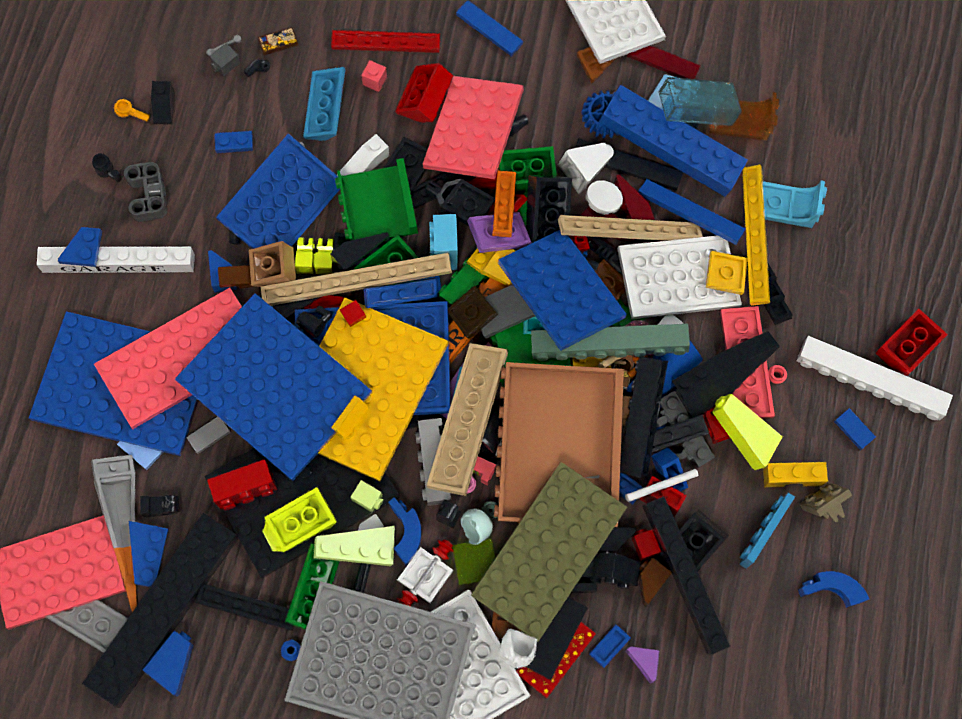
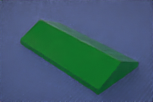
(307, 587)

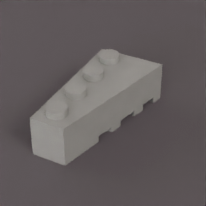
(429, 439)

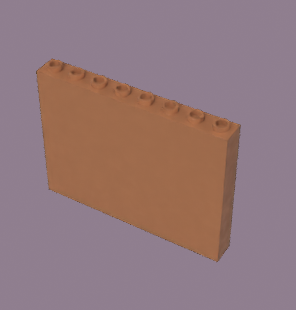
(555, 418)

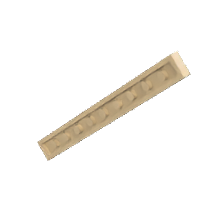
(357, 279)

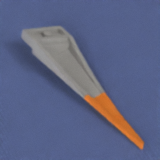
(116, 493)

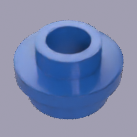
(291, 643)

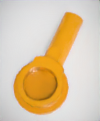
(124, 108)

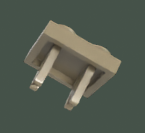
(826, 501)

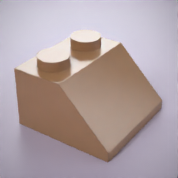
(272, 264)

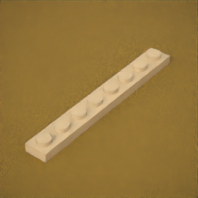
(627, 228)

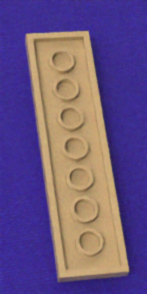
(467, 419)

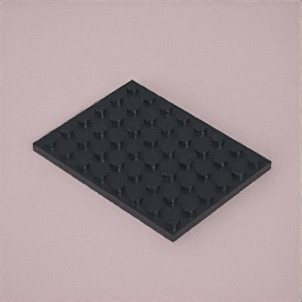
(331, 478)

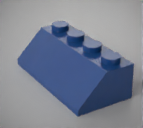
(676, 367)

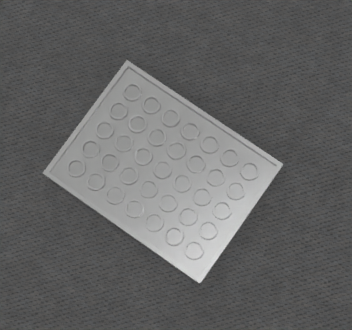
(378, 658)

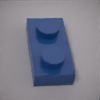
(233, 142)

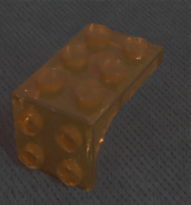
(754, 122)

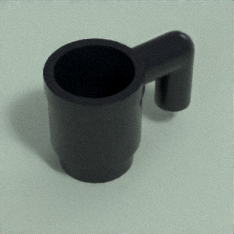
(104, 167)
(312, 324)

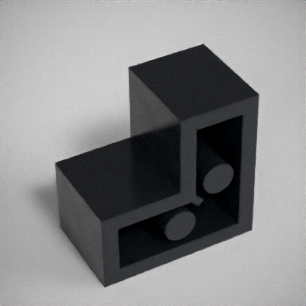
(613, 570)

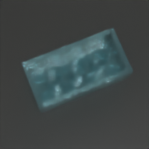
(699, 101)

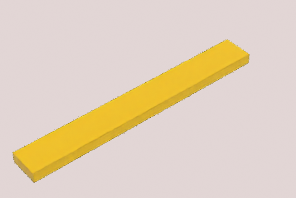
(756, 235)

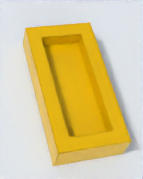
(350, 417)

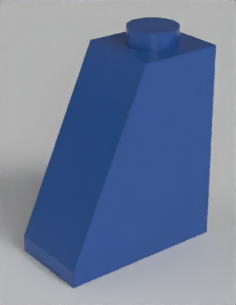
(171, 662)

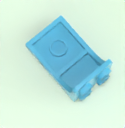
(794, 204)

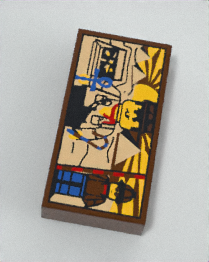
(278, 41)

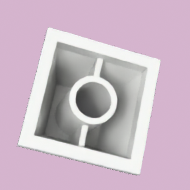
(585, 163)

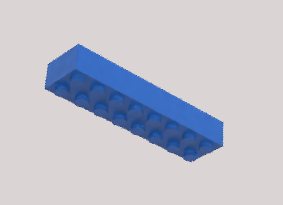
(673, 141)

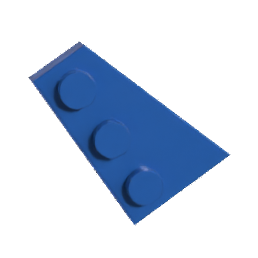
(147, 551)

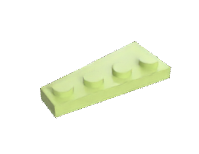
(361, 546)

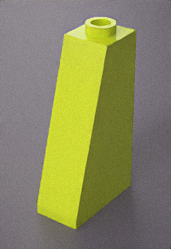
(747, 430)

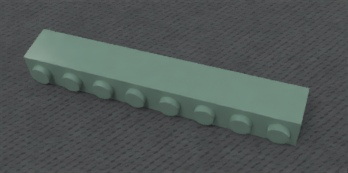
(617, 343)

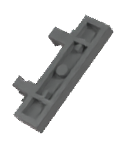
(675, 412)

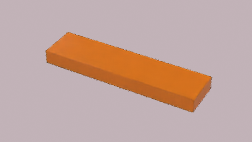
(504, 204)

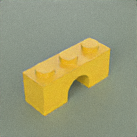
(795, 473)

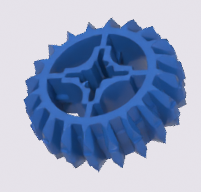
(592, 118)

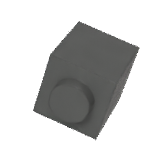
(224, 59)

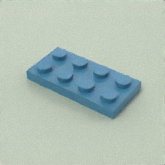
(762, 535)

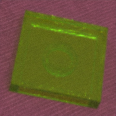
(473, 561)

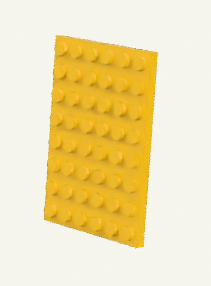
(397, 367)

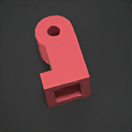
(484, 469)

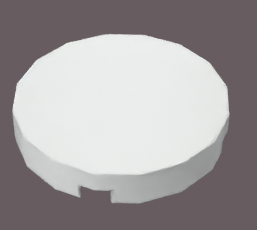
(604, 197)

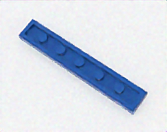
(691, 211)

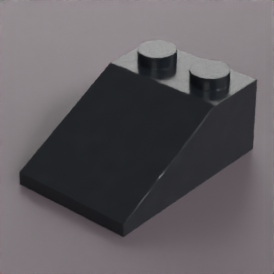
(352, 253)
(701, 538)

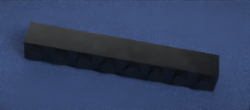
(686, 576)

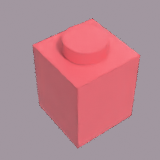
(374, 76)

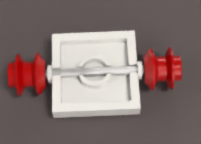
(425, 574)

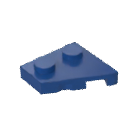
(83, 248)

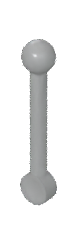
(237, 39)

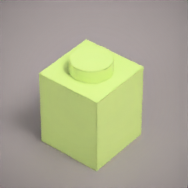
(367, 496)

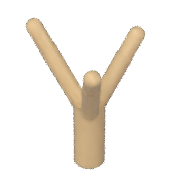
(610, 360)

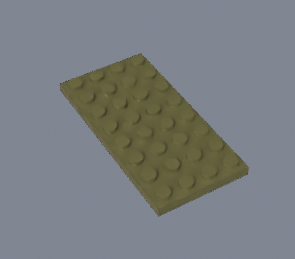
(549, 551)

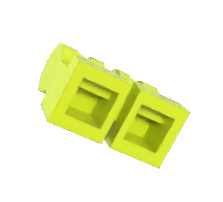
(306, 260)

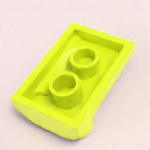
(298, 521)

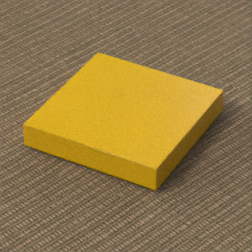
(726, 272)

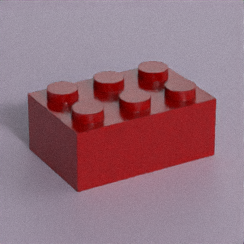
(911, 343)
(242, 485)

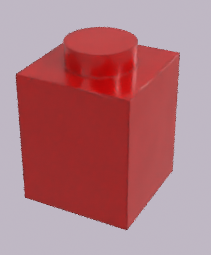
(646, 544)

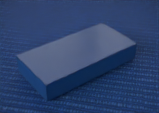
(854, 429)
(609, 646)

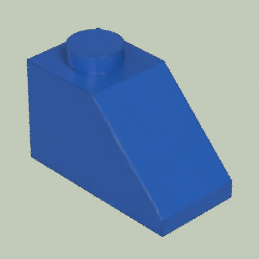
(214, 262)
(668, 466)

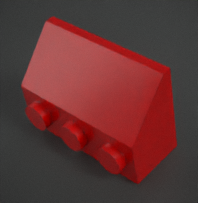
(424, 92)

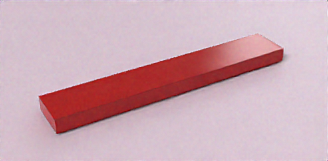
(385, 41)

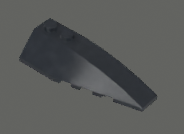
(546, 201)
(722, 374)

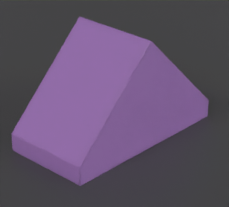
(645, 660)

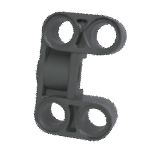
(154, 191)

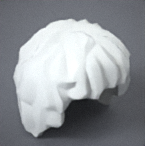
(517, 648)

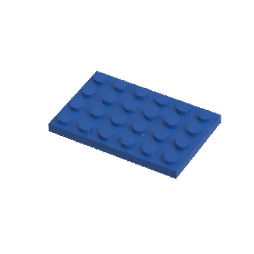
(280, 197)
(562, 289)

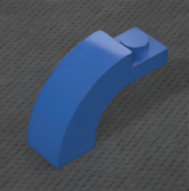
(412, 531)
(839, 583)

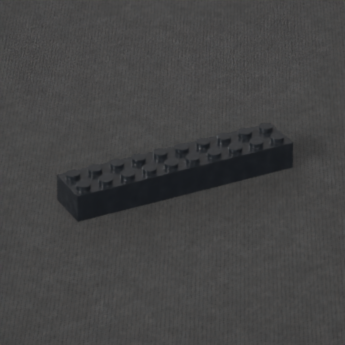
(160, 610)

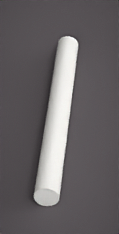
(661, 485)

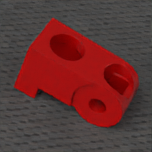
(715, 429)

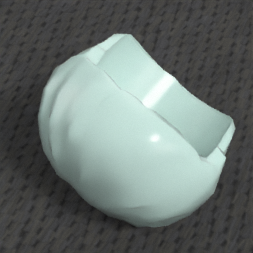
(476, 525)

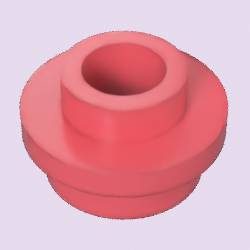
(779, 369)

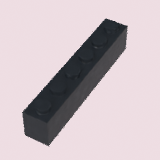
(643, 416)

